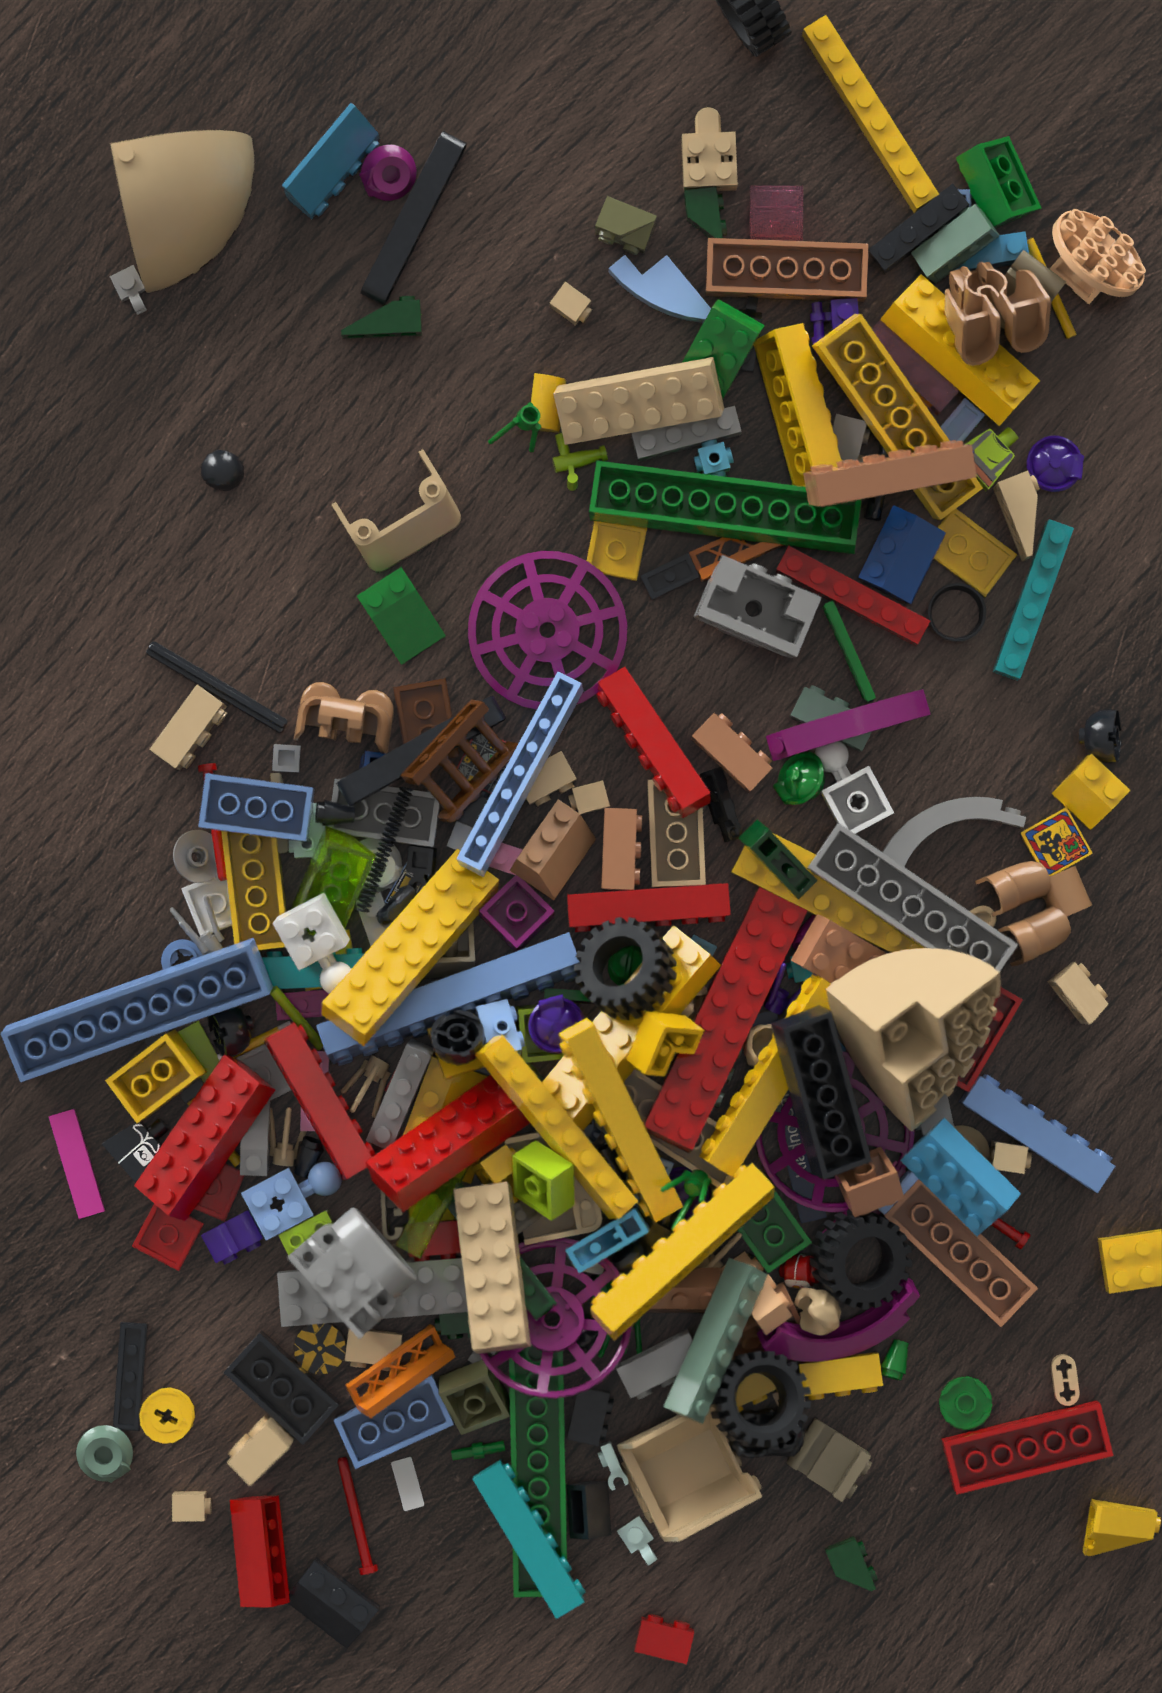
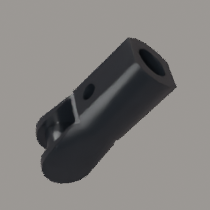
(396, 905)

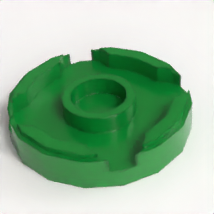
(965, 1402)

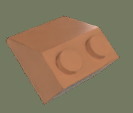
(871, 1185)

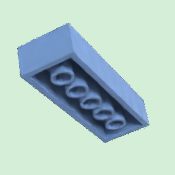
(1038, 1134)

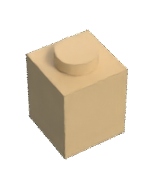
(571, 304)
(589, 798)
(190, 1506)

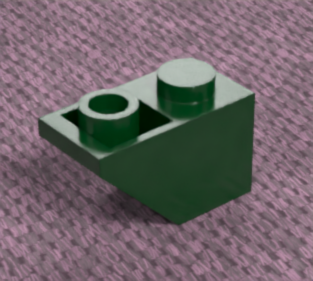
(703, 211)
(849, 1564)

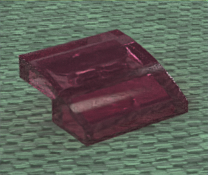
(776, 213)

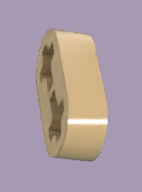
(1071, 1379)

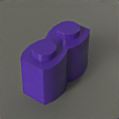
(232, 1237)

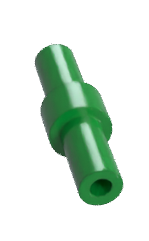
(478, 1450)

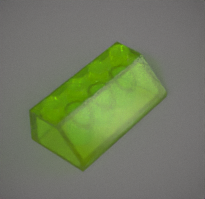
(338, 870)

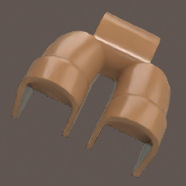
(977, 321)
(368, 714)
(1049, 927)

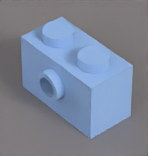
(499, 1020)

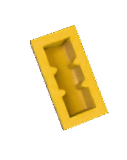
(544, 401)

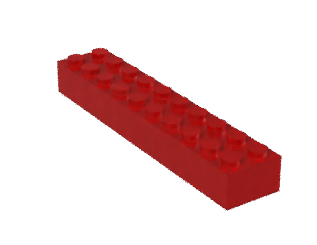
(726, 1019)

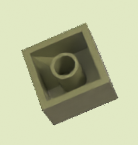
(625, 226)
(474, 1397)

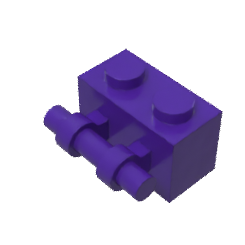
(839, 312)

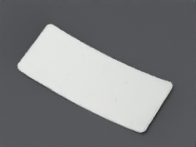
(407, 1483)

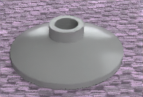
(201, 844)

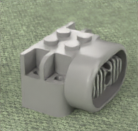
(782, 607)
(354, 1270)

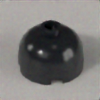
(1102, 735)
(231, 1031)
(457, 1037)

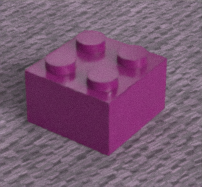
(517, 913)

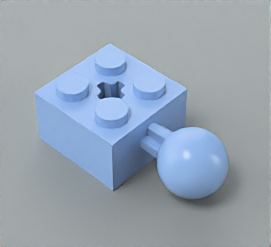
(322, 1179)

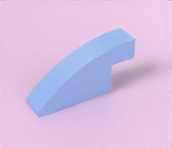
(662, 289)

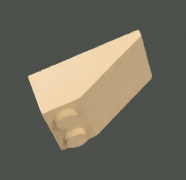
(1019, 504)
(1079, 993)

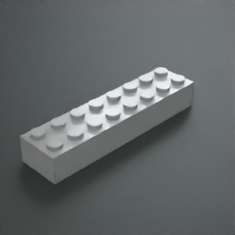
(906, 899)
(437, 1290)

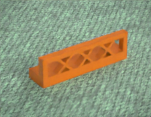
(741, 556)
(421, 1366)

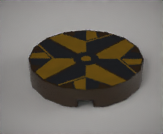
(319, 1348)

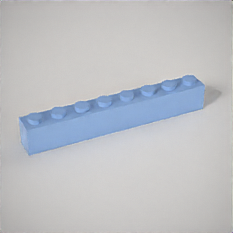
(520, 774)

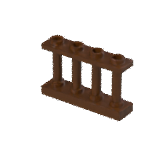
(437, 754)

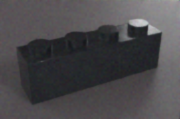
(917, 229)

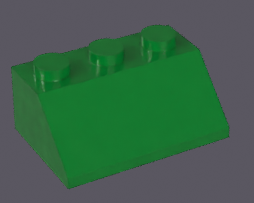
(998, 181)

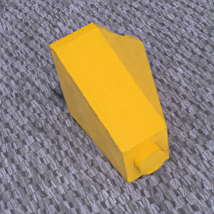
(1117, 1526)

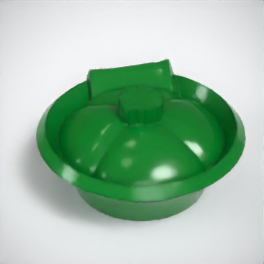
(800, 779)

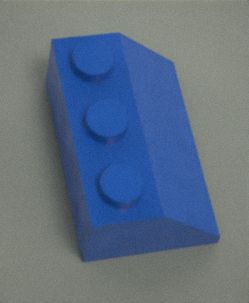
(902, 555)

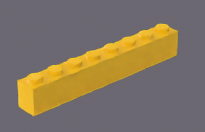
(869, 113)
(759, 1095)
(620, 1119)
(556, 1127)

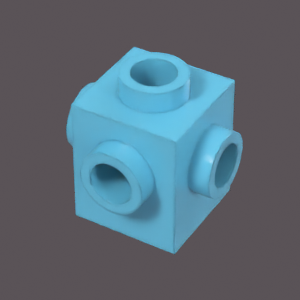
(706, 466)

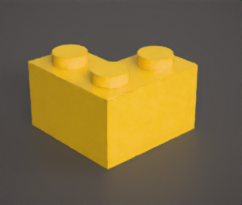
(661, 1037)
(497, 1168)

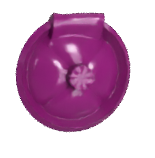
(388, 172)

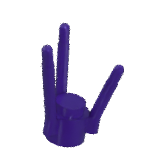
(778, 998)

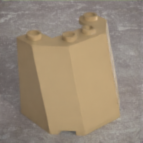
(686, 1475)

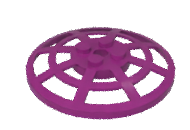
(540, 612)
(789, 1157)
(566, 1332)

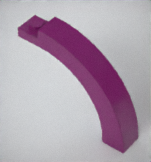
(848, 724)
(851, 1335)

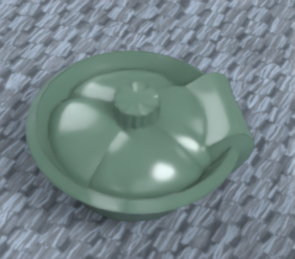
(104, 1453)

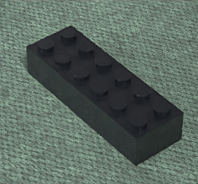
(821, 1092)

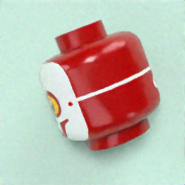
(798, 1272)

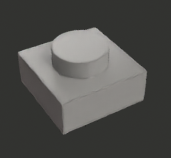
(286, 758)

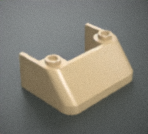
(410, 533)

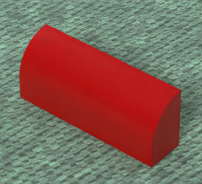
(259, 1551)

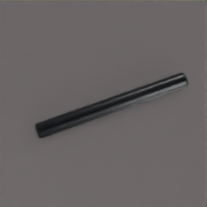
(216, 687)

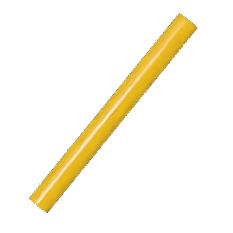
(1057, 302)

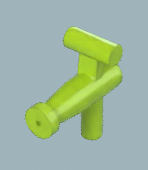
(569, 461)

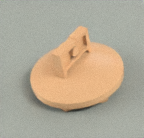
(1093, 259)

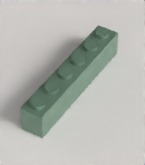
(715, 1340)

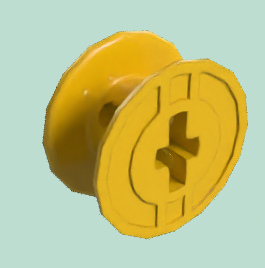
(181, 1409)

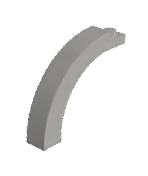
(926, 822)

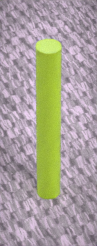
(296, 1017)

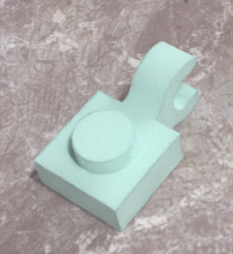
(609, 1458)
(636, 1537)

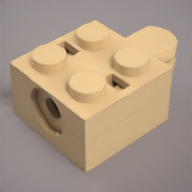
(709, 154)

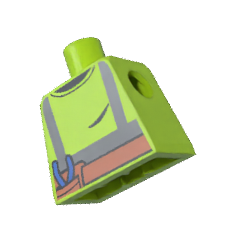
(992, 455)

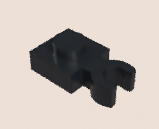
(421, 862)

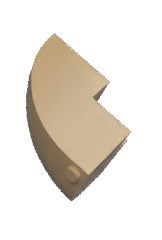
(182, 198)
(915, 1024)

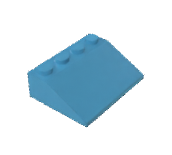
(331, 162)

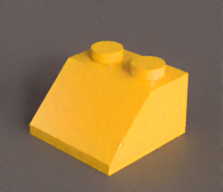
(1090, 791)

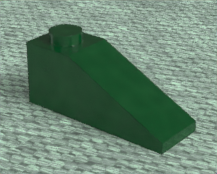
(391, 320)
(778, 859)

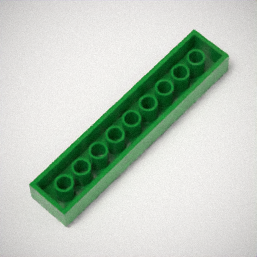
(720, 507)
(538, 1457)

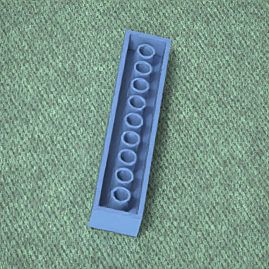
(490, 982)
(137, 1010)

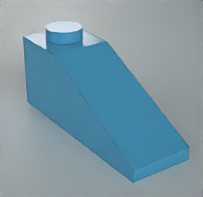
(1000, 252)
(608, 1240)

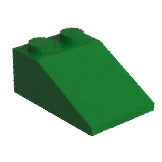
(401, 615)

